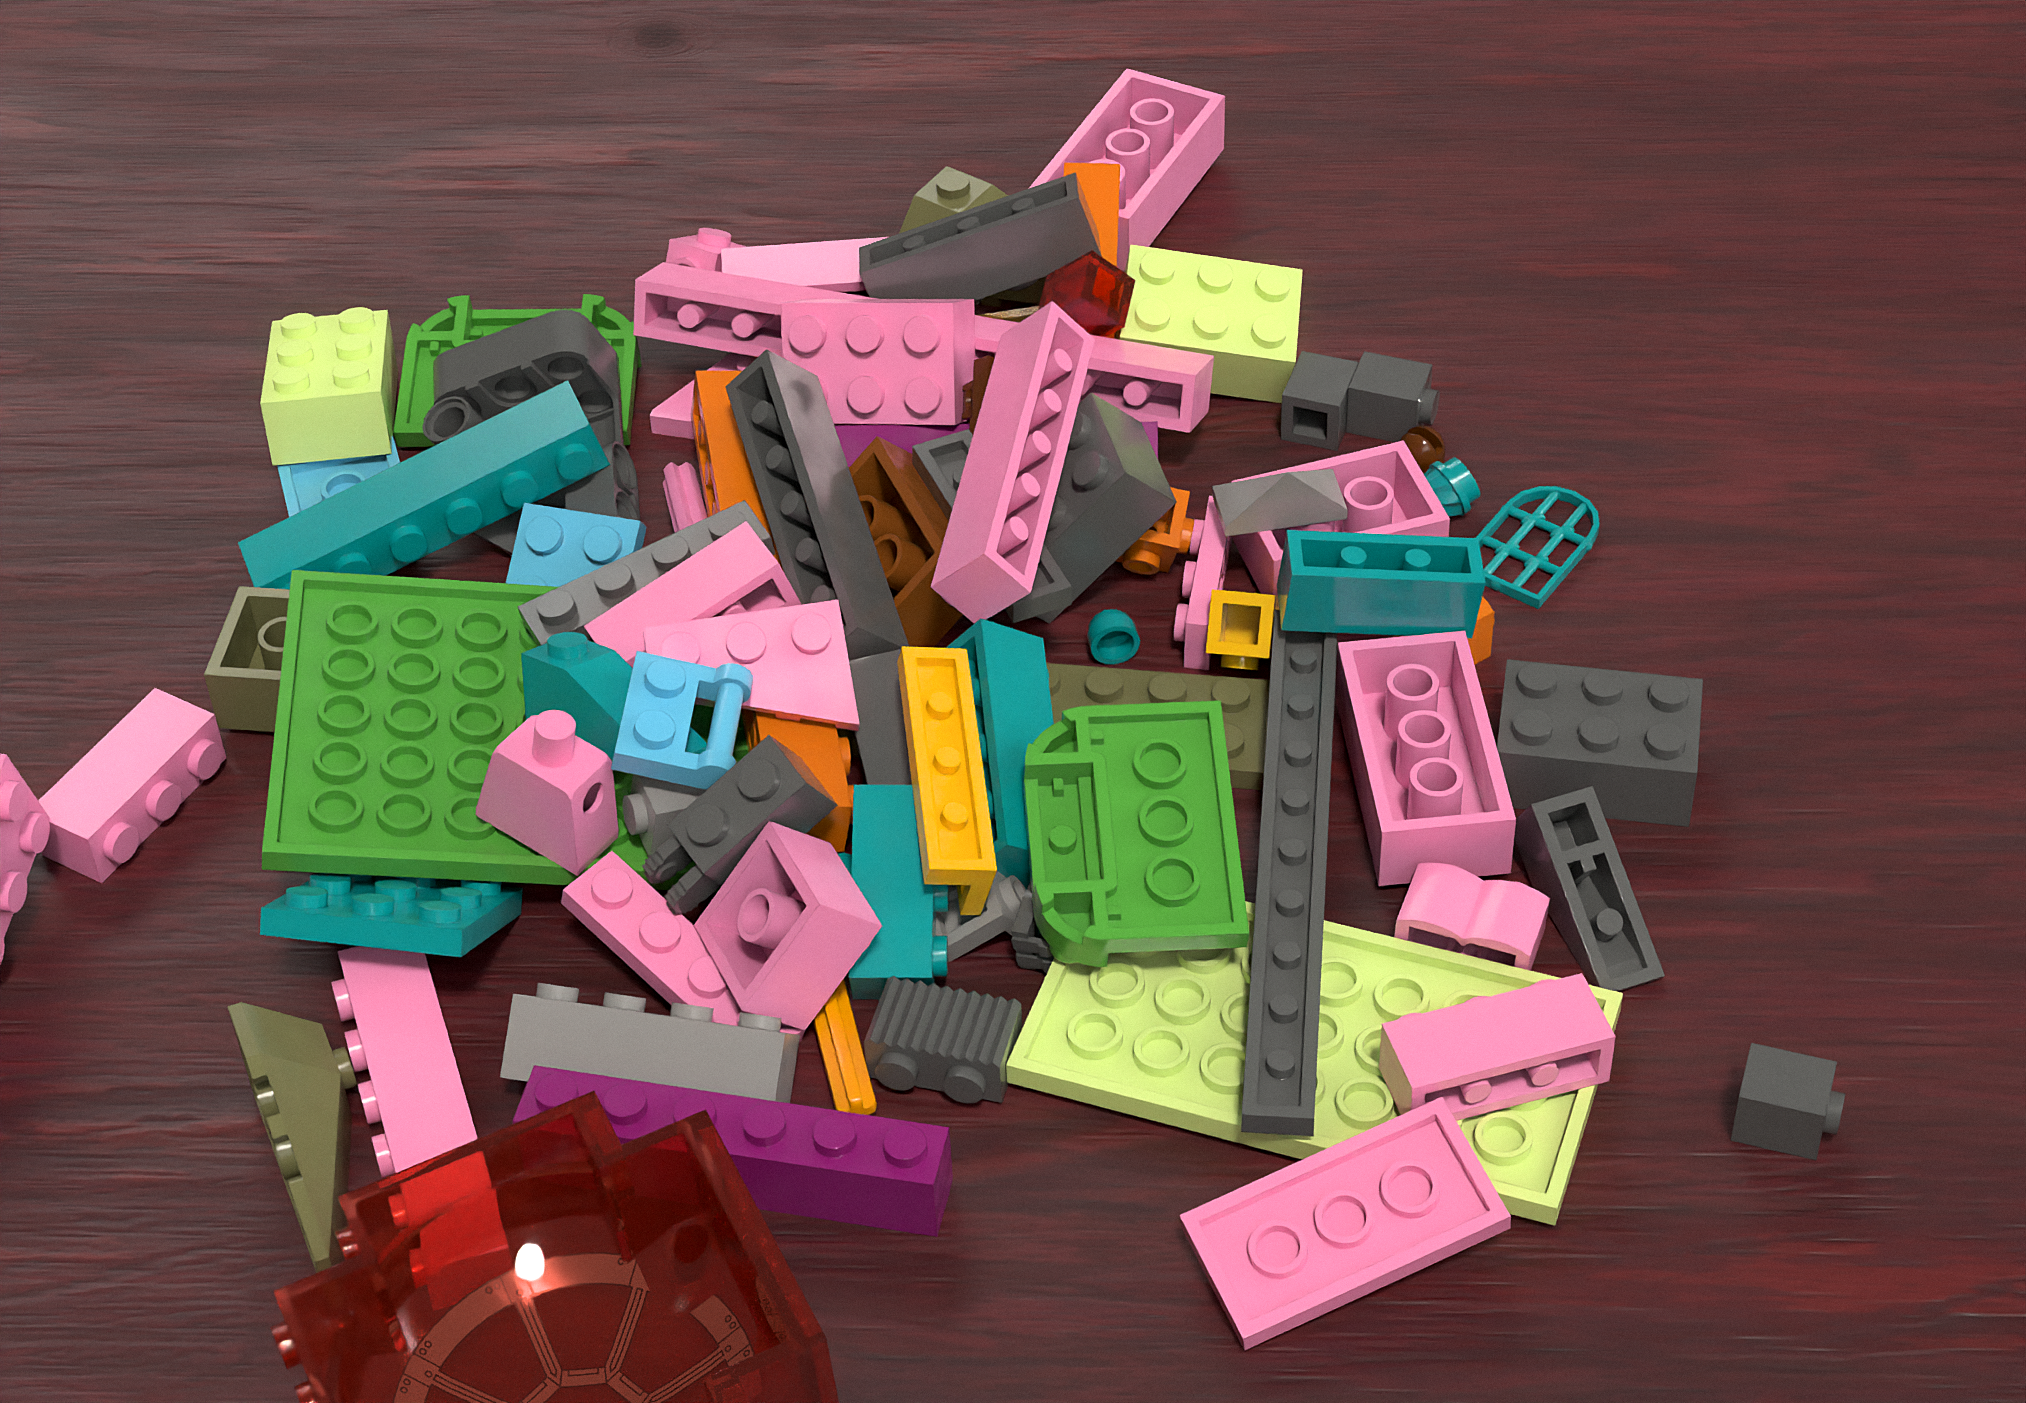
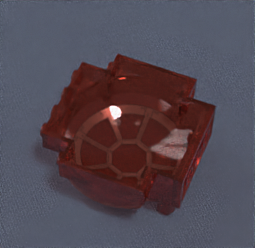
(558, 1277)

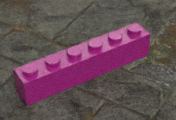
(786, 1153)

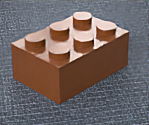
(907, 537)

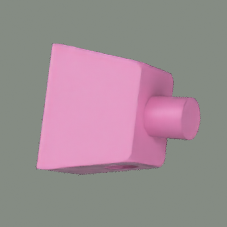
(552, 791)

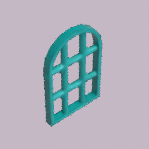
(1541, 560)

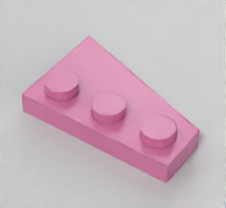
(791, 651)

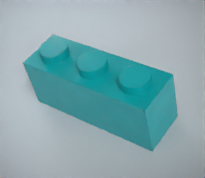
(1379, 583)
(892, 881)

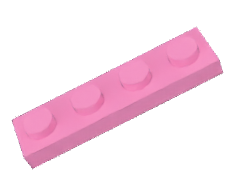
(651, 939)

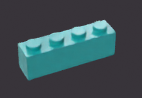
(1010, 711)

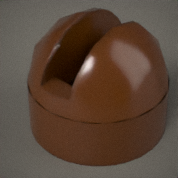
(1425, 446)

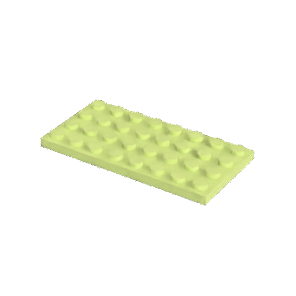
(1170, 1038)

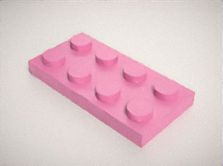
(1344, 1222)

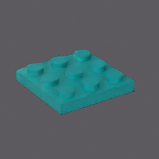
(393, 912)

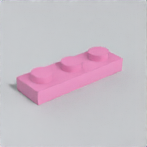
(1199, 579)

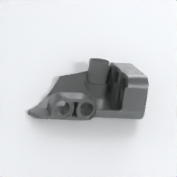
(522, 362)

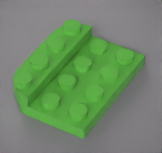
(463, 324)
(1133, 832)

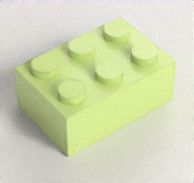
(1221, 309)
(330, 386)

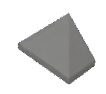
(1279, 501)

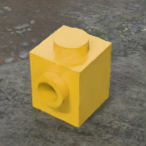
(1241, 627)

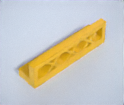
(947, 773)

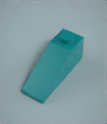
(585, 683)

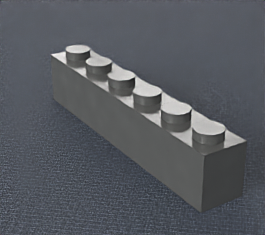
(813, 501)

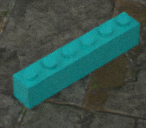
(434, 494)

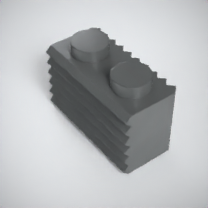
(942, 1040)

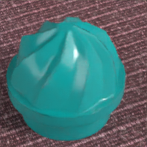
(1453, 486)

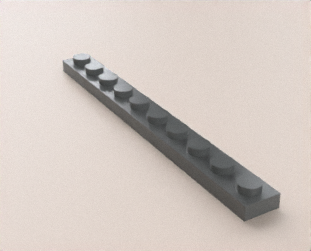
(1290, 887)

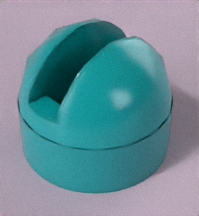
(1112, 637)

